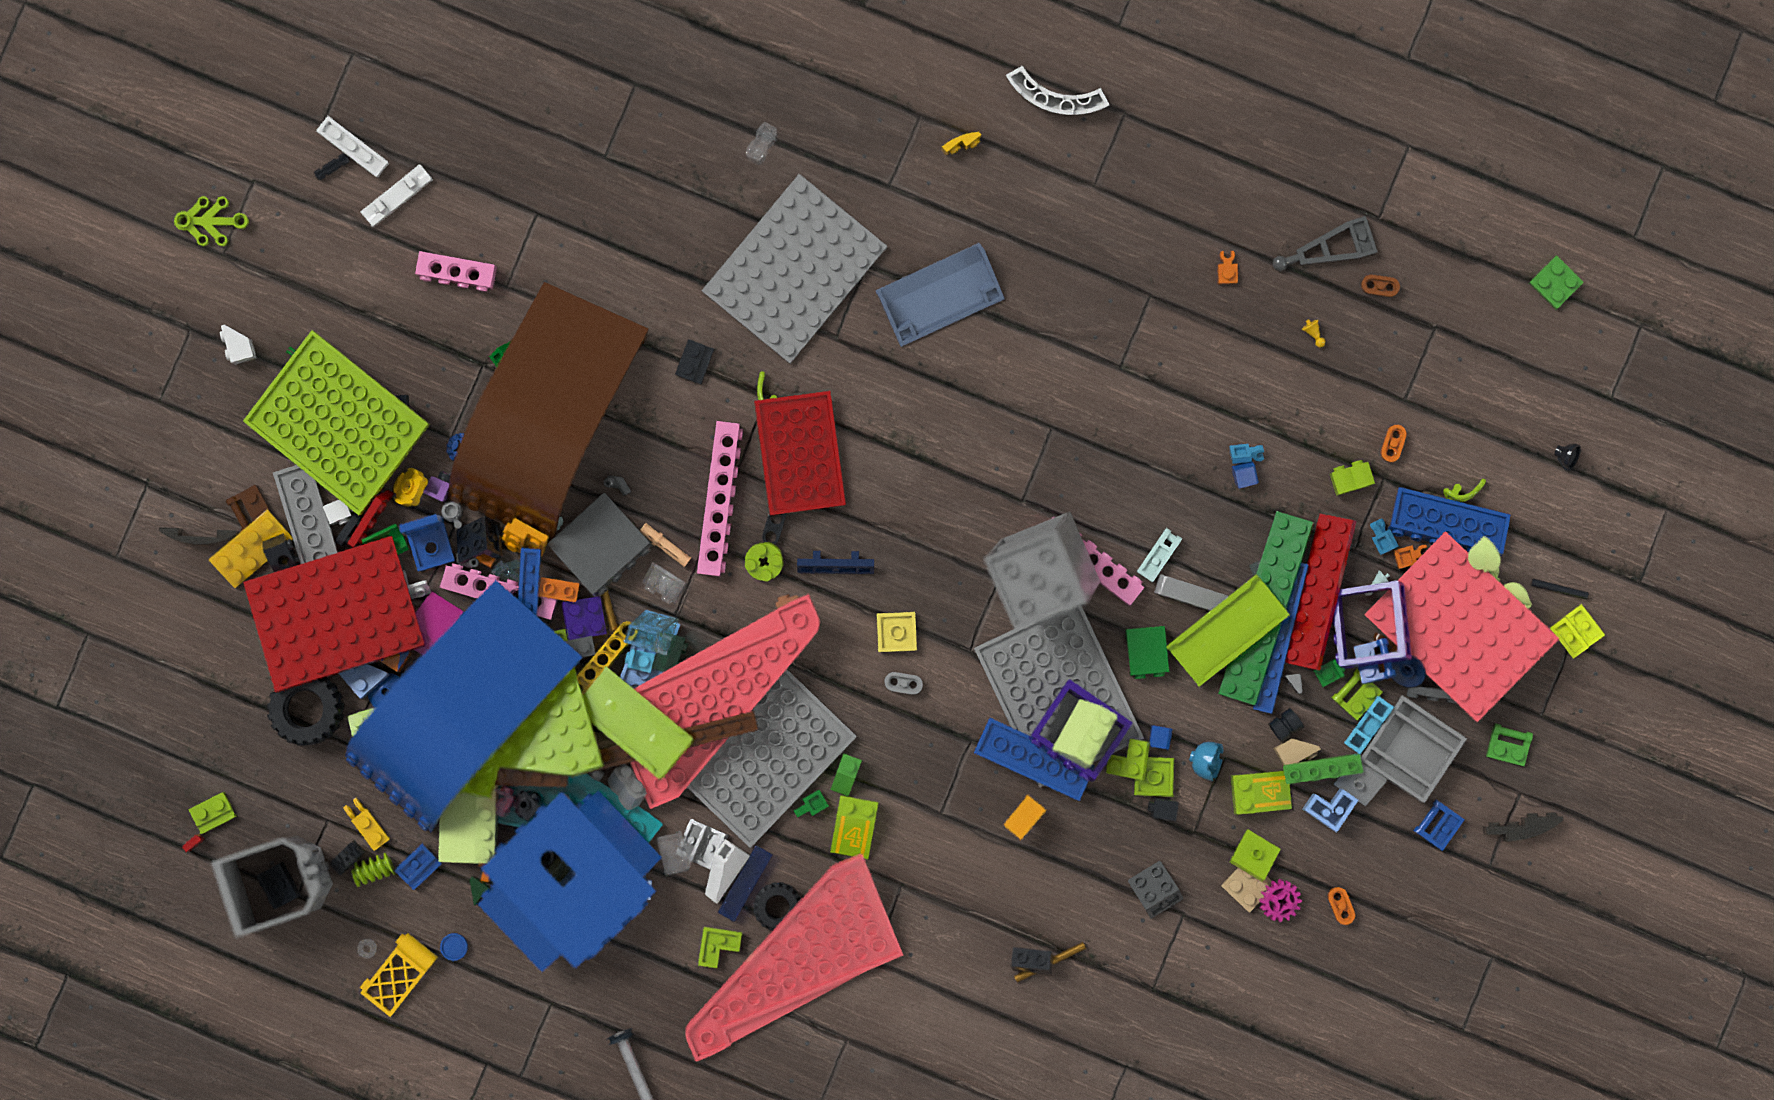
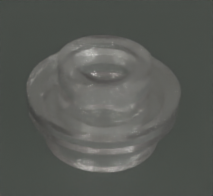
(373, 948)

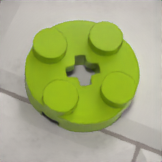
(754, 565)

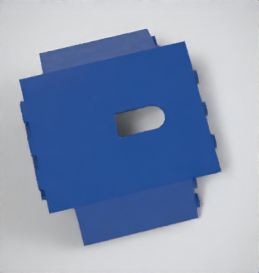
(593, 905)

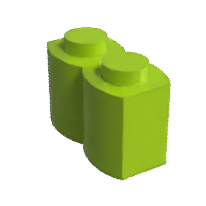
(1351, 478)

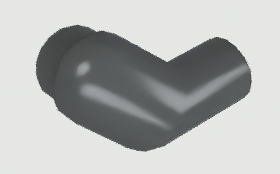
(617, 482)
(469, 564)

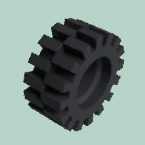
(347, 857)

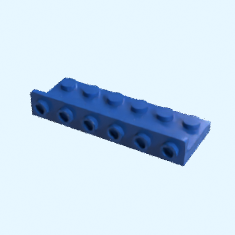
(1429, 516)

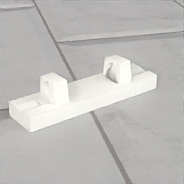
(396, 195)

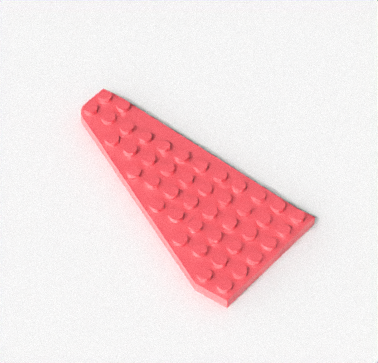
(722, 684)
(817, 947)

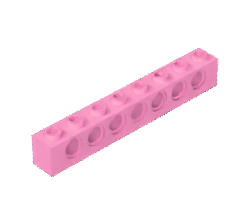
(722, 431)

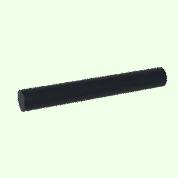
(1558, 588)

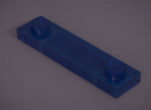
(745, 883)

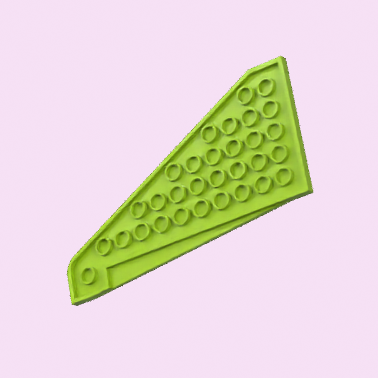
(551, 738)

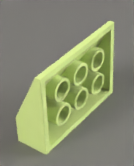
(469, 829)

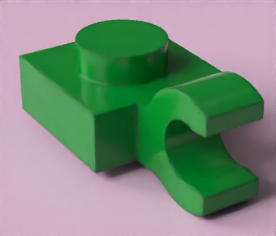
(813, 803)

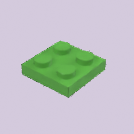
(1556, 282)

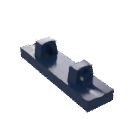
(836, 566)

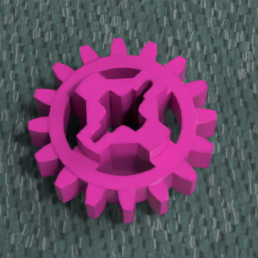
(1278, 907)

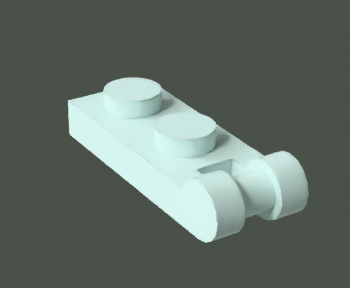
(1158, 555)

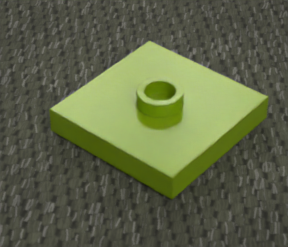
(1158, 778)
(1254, 855)

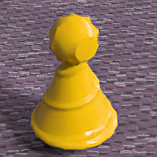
(1312, 329)

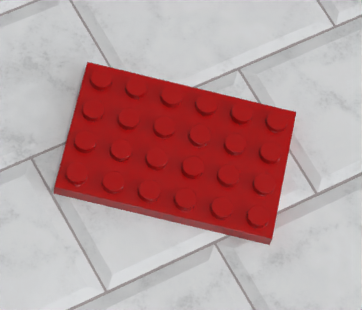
(799, 452)

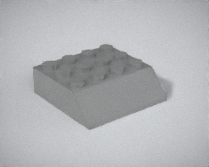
(1413, 749)

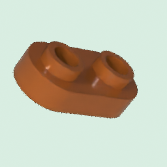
(1379, 287)

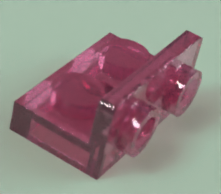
(504, 804)

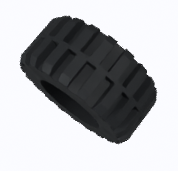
(310, 735)

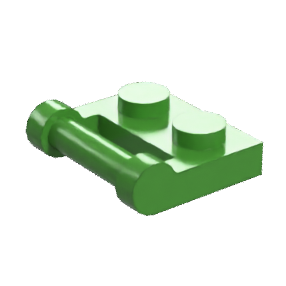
(1508, 751)

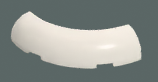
(1053, 101)

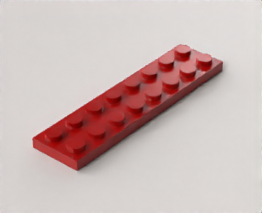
(1320, 591)

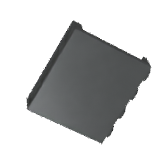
(600, 545)

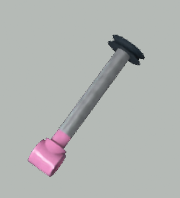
(621, 1039)

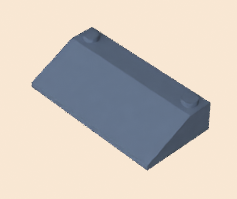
(940, 294)

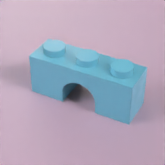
(1369, 725)

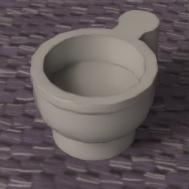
(453, 512)

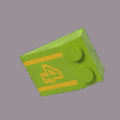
(1260, 792)
(854, 826)

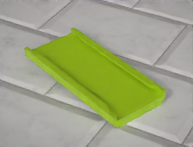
(1228, 630)
(635, 724)

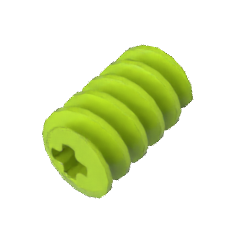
(372, 870)

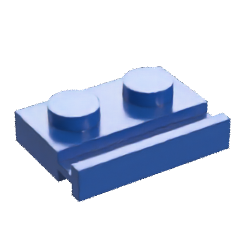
(417, 866)

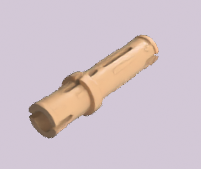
(664, 544)

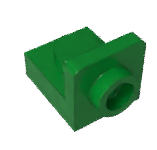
(1329, 673)

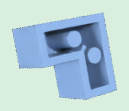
(1332, 813)

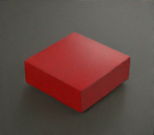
(193, 842)

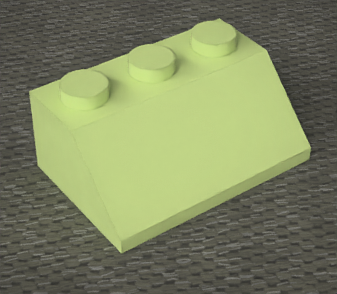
(1084, 733)

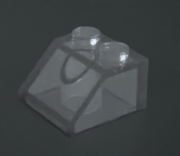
(664, 583)

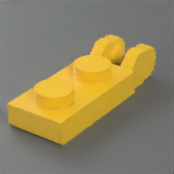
(367, 825)

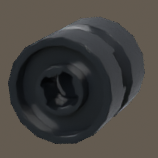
(1286, 725)

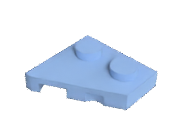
(364, 679)

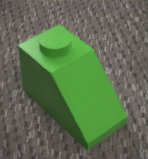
(846, 774)

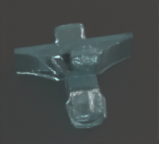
(507, 569)

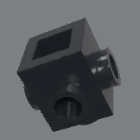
(527, 804)

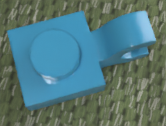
(1244, 453)
(1384, 539)

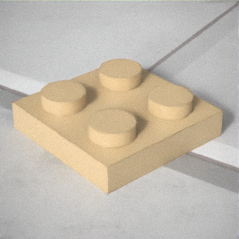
(1245, 888)

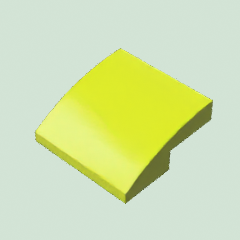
(1577, 631)

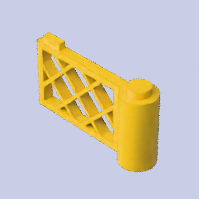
(411, 952)

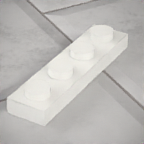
(352, 146)

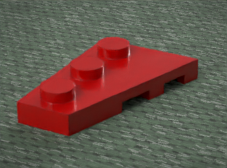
(370, 518)

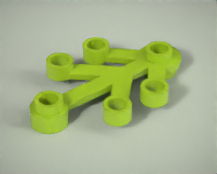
(208, 220)

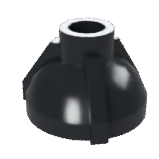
(1568, 455)

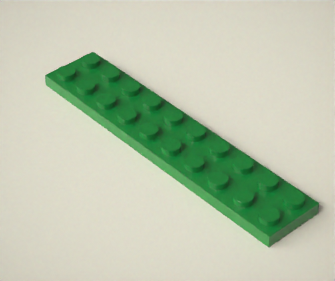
(1279, 572)

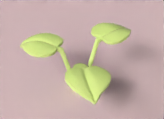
(1486, 557)

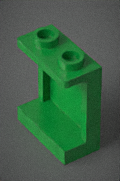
(1147, 651)

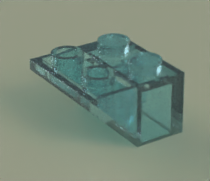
(651, 632)

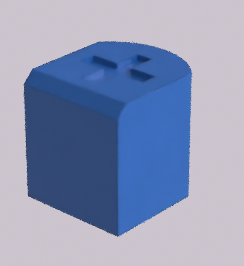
(1245, 474)
(1160, 737)

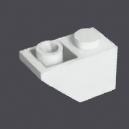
(238, 346)

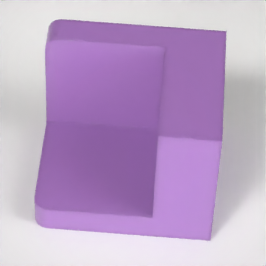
(437, 489)

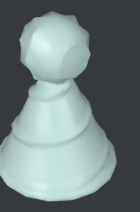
(1380, 578)

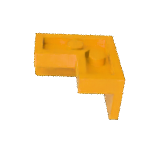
(1024, 817)

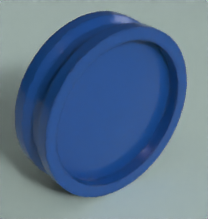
(454, 946)

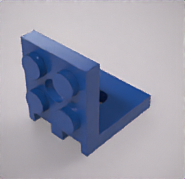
(423, 532)

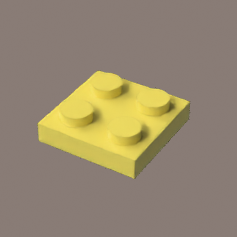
(896, 632)

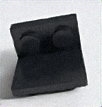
(479, 538)

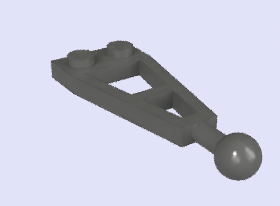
(1361, 237)

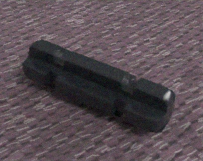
(331, 166)

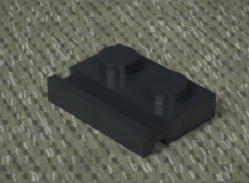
(694, 361)

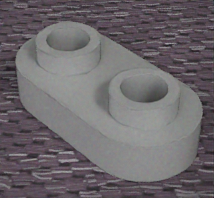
(903, 683)

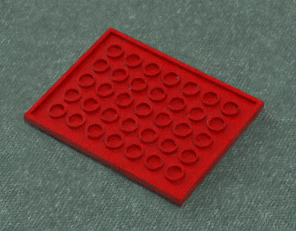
(334, 614)

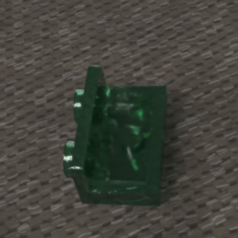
(677, 648)

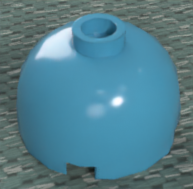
(1206, 760)

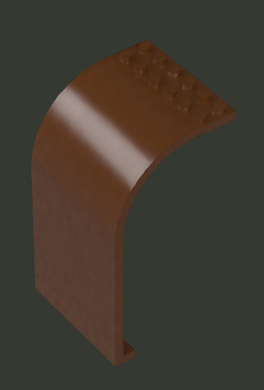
(542, 409)

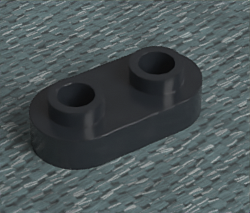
(349, 529)

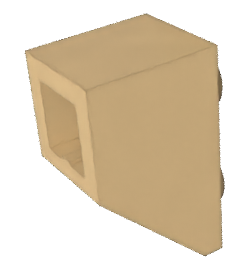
(1294, 751)

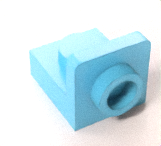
(640, 660)

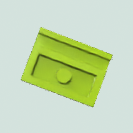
(212, 813)

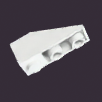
(724, 869)

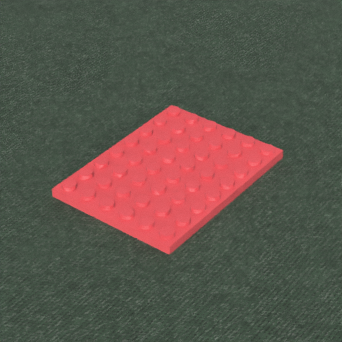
(1465, 627)

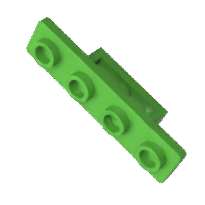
(1323, 768)

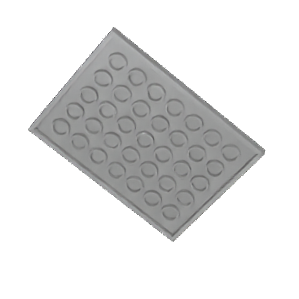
(794, 268)
(1036, 661)
(768, 769)

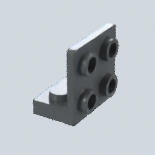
(1155, 889)

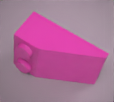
(435, 618)

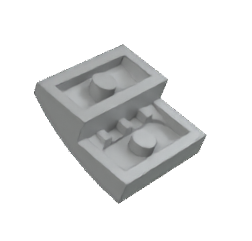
(703, 842)

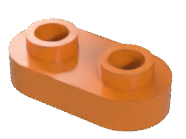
(1393, 444)
(1341, 905)

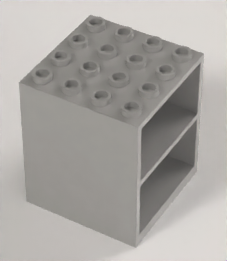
(1042, 570)

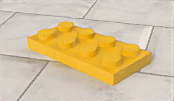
(245, 551)

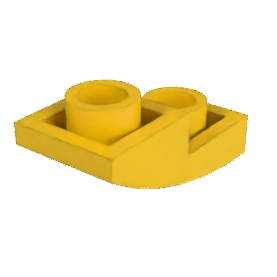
(967, 140)

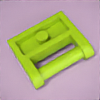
(1360, 700)

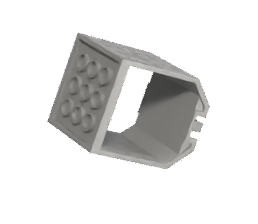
(235, 896)

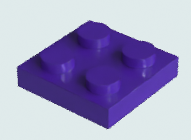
(584, 618)

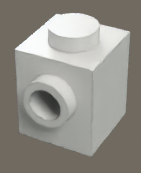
(338, 512)

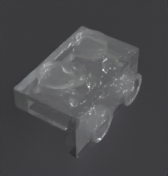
(674, 854)

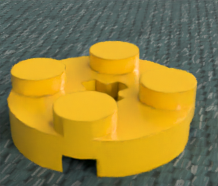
(417, 483)

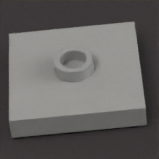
(1362, 785)

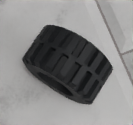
(765, 894)

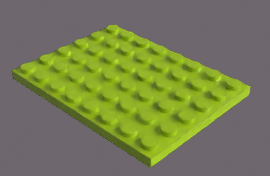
(336, 422)

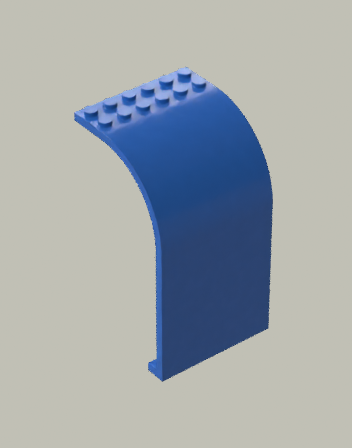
(459, 704)

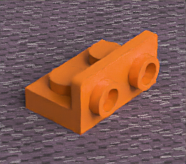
(559, 589)

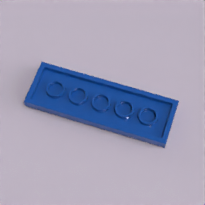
(1016, 752)

